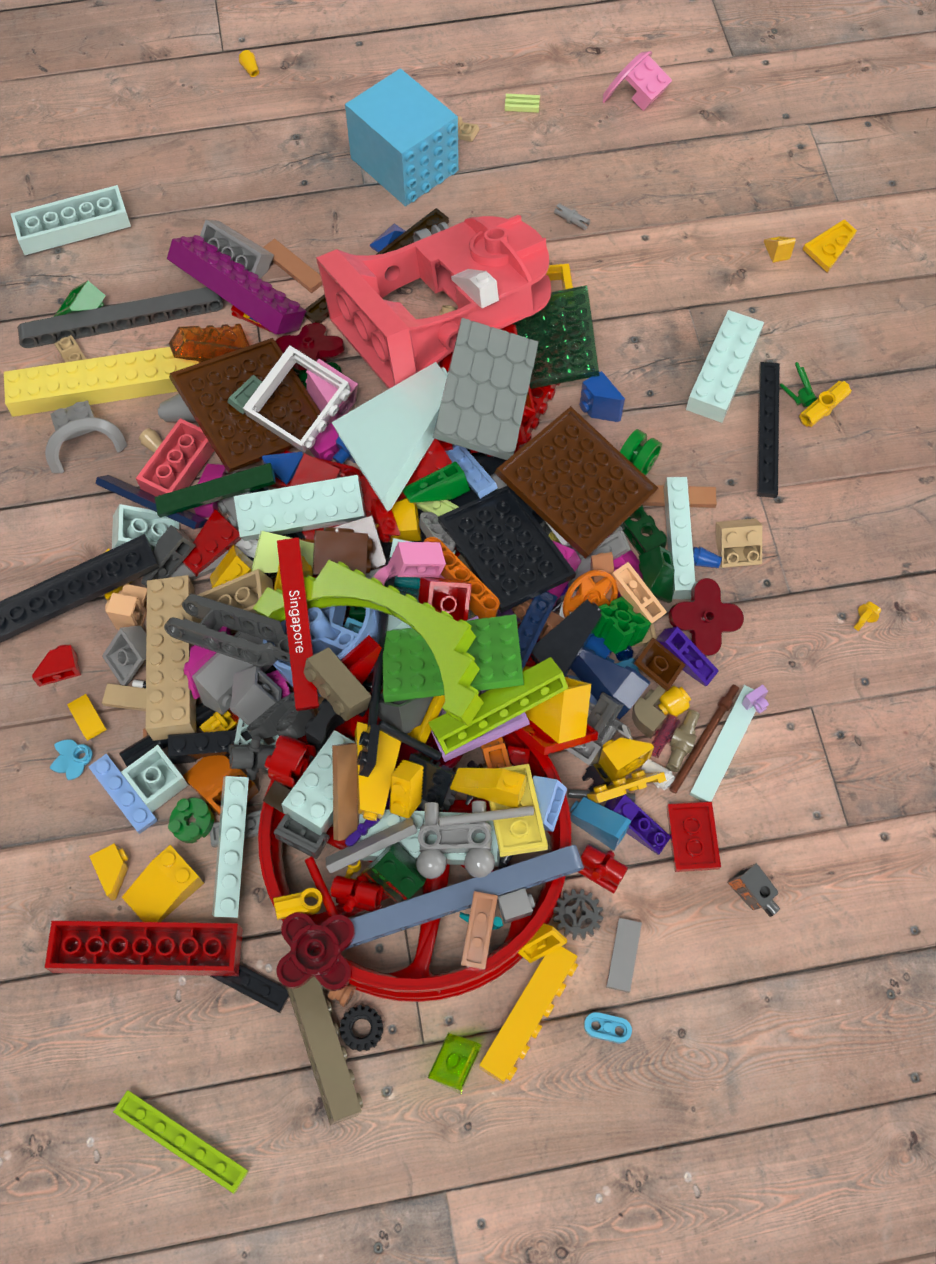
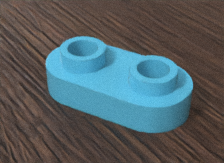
(607, 1027)

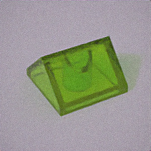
(455, 1062)

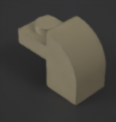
(645, 715)

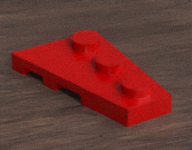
(211, 542)

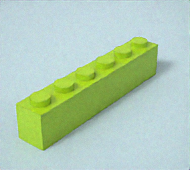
(501, 705)

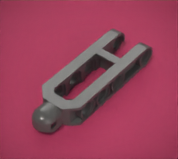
(215, 616)

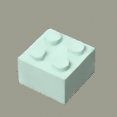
(154, 778)

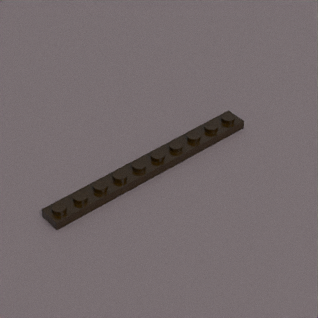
(318, 310)

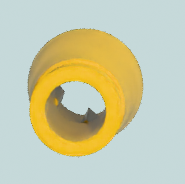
(248, 61)

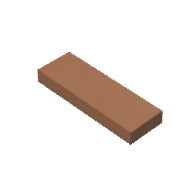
(479, 930)

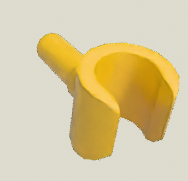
(351, 869)

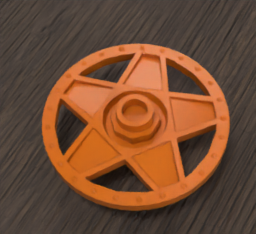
(590, 591)

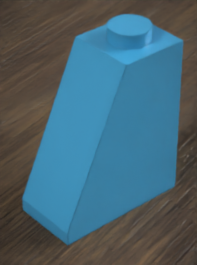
(600, 822)

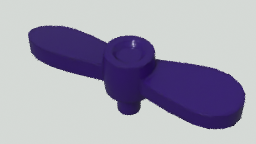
(362, 830)

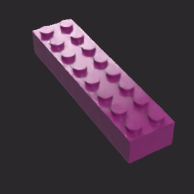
(236, 284)

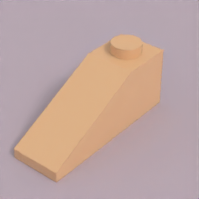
(637, 593)

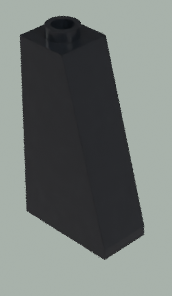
(568, 637)

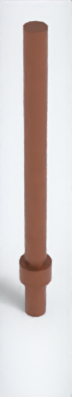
(724, 705)

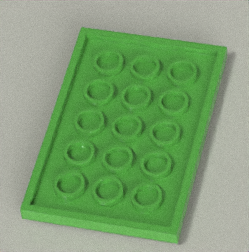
(414, 673)

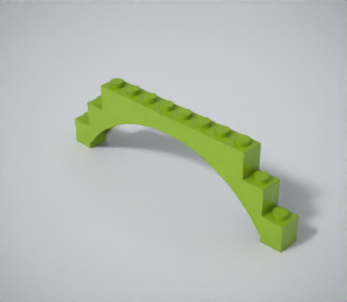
(444, 635)

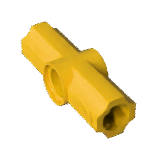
(825, 403)

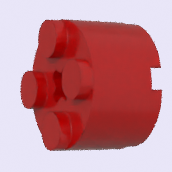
(289, 760)

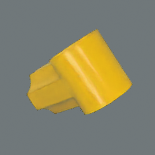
(295, 903)

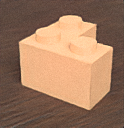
(128, 607)

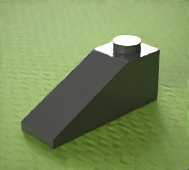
(169, 553)

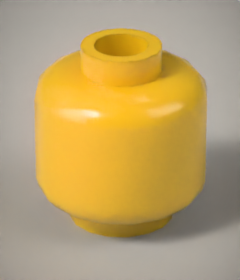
(674, 701)

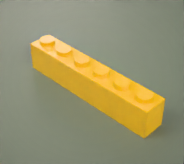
(527, 1013)

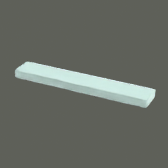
(723, 750)

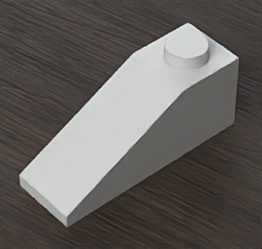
(478, 286)

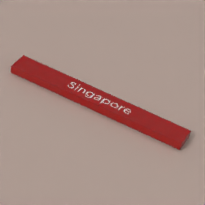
(297, 621)

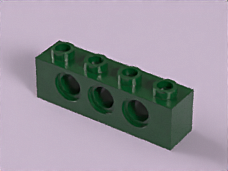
(634, 529)

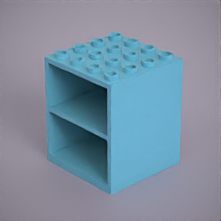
(403, 136)

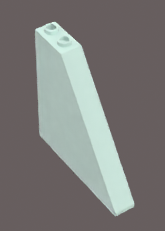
(394, 431)

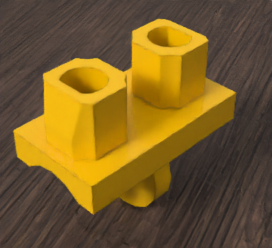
(218, 723)

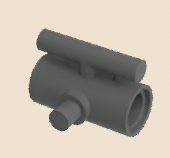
(249, 757)

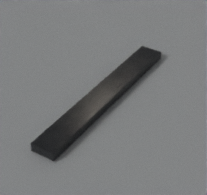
(768, 430)

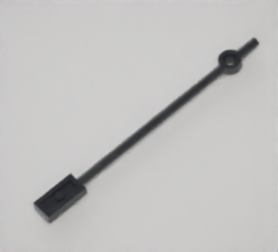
(370, 738)

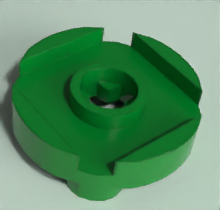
(182, 812)

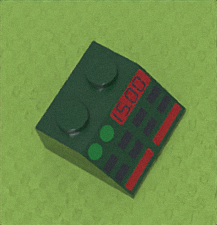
(396, 872)

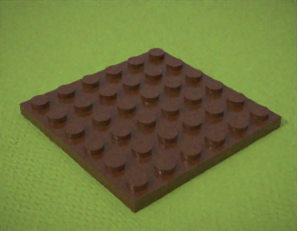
(234, 435)
(576, 481)

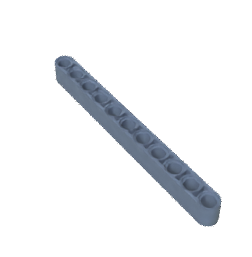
(460, 895)

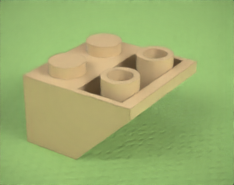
(739, 542)

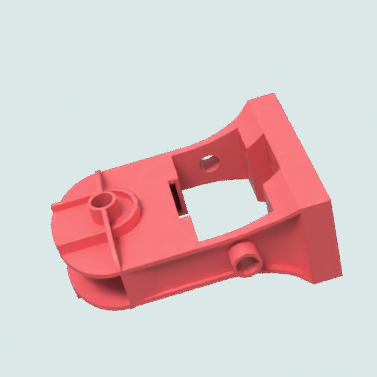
(389, 335)

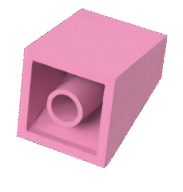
(322, 391)

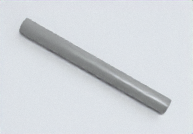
(485, 816)

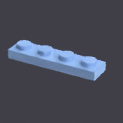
(476, 476)
(122, 793)

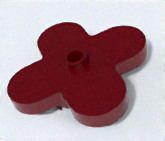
(313, 343)
(706, 603)
(303, 937)

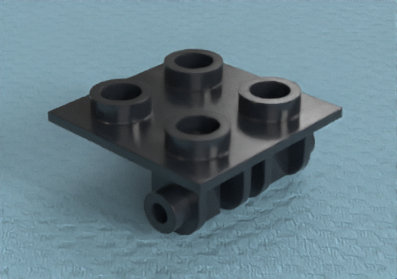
(435, 778)

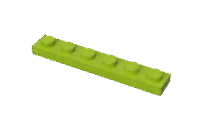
(181, 1141)

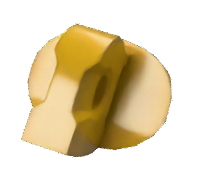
(868, 613)

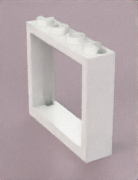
(273, 380)

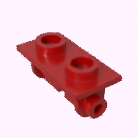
(385, 520)

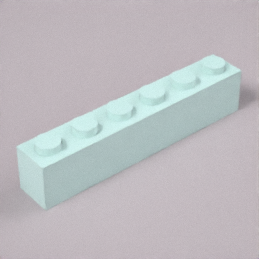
(679, 535)
(230, 847)

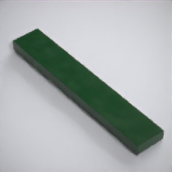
(215, 490)

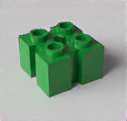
(621, 625)

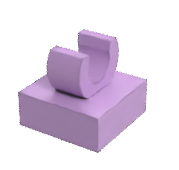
(757, 699)

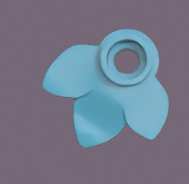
(68, 760)

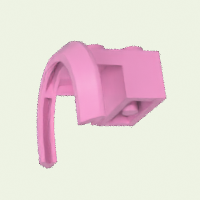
(645, 78)
(414, 560)

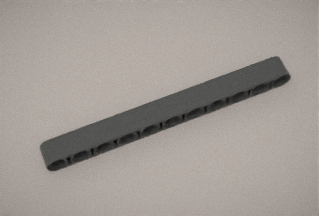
(119, 317)

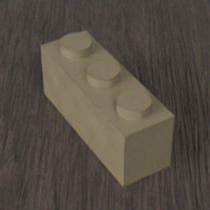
(336, 684)

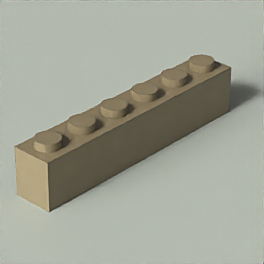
(324, 1052)

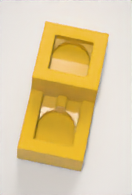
(86, 717)

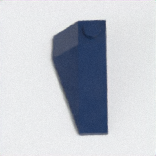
(605, 676)

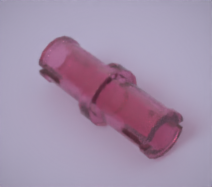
(664, 735)

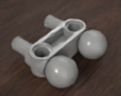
(454, 839)

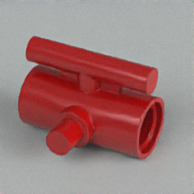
(602, 868)
(357, 893)

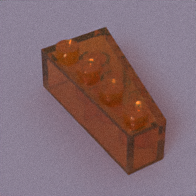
(208, 342)

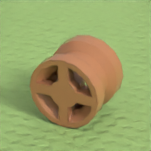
(343, 995)

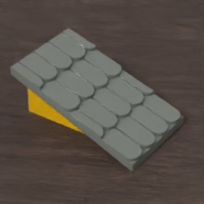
(486, 389)

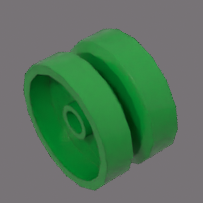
(640, 451)

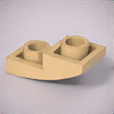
(466, 130)
(69, 349)

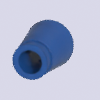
(705, 558)

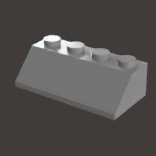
(237, 247)
(216, 677)

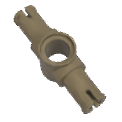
(683, 741)

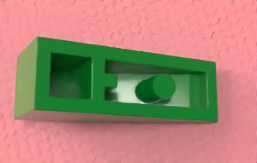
(440, 485)

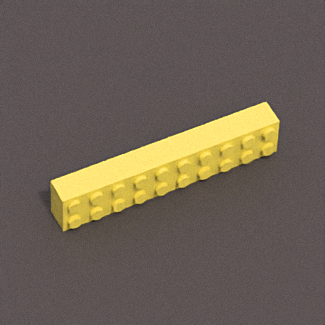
(91, 379)

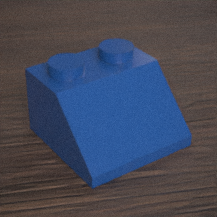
(601, 399)

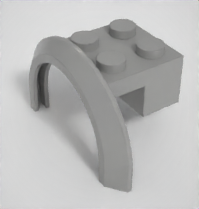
(74, 422)
(591, 751)

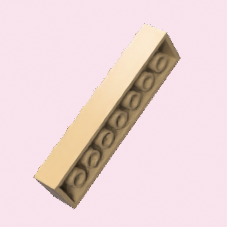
(168, 698)

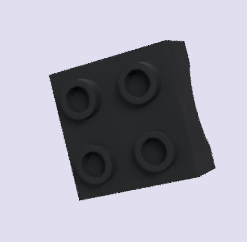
(320, 728)

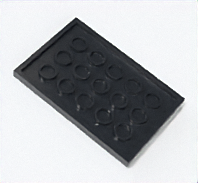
(506, 547)

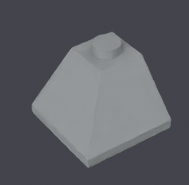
(126, 653)

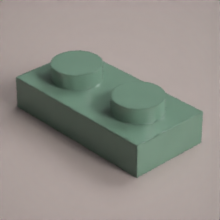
(244, 393)

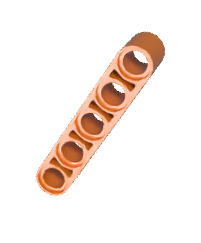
(482, 600)

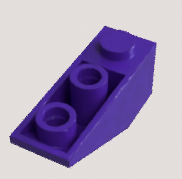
(642, 826)

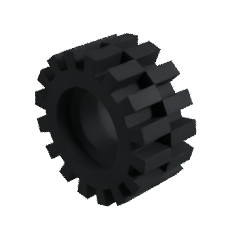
(351, 1017)

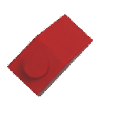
(57, 666)

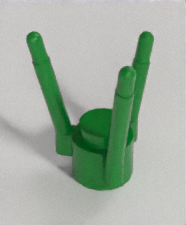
(806, 394)

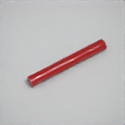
(321, 886)

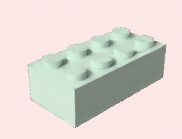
(312, 796)

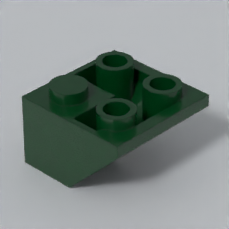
(658, 572)

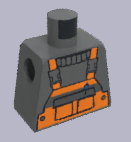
(755, 889)

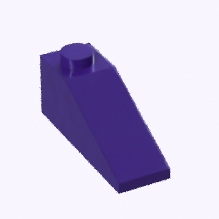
(682, 647)

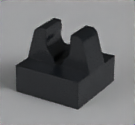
(598, 774)

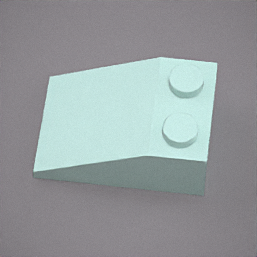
(133, 522)

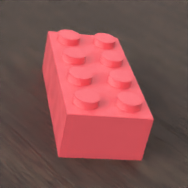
(176, 460)

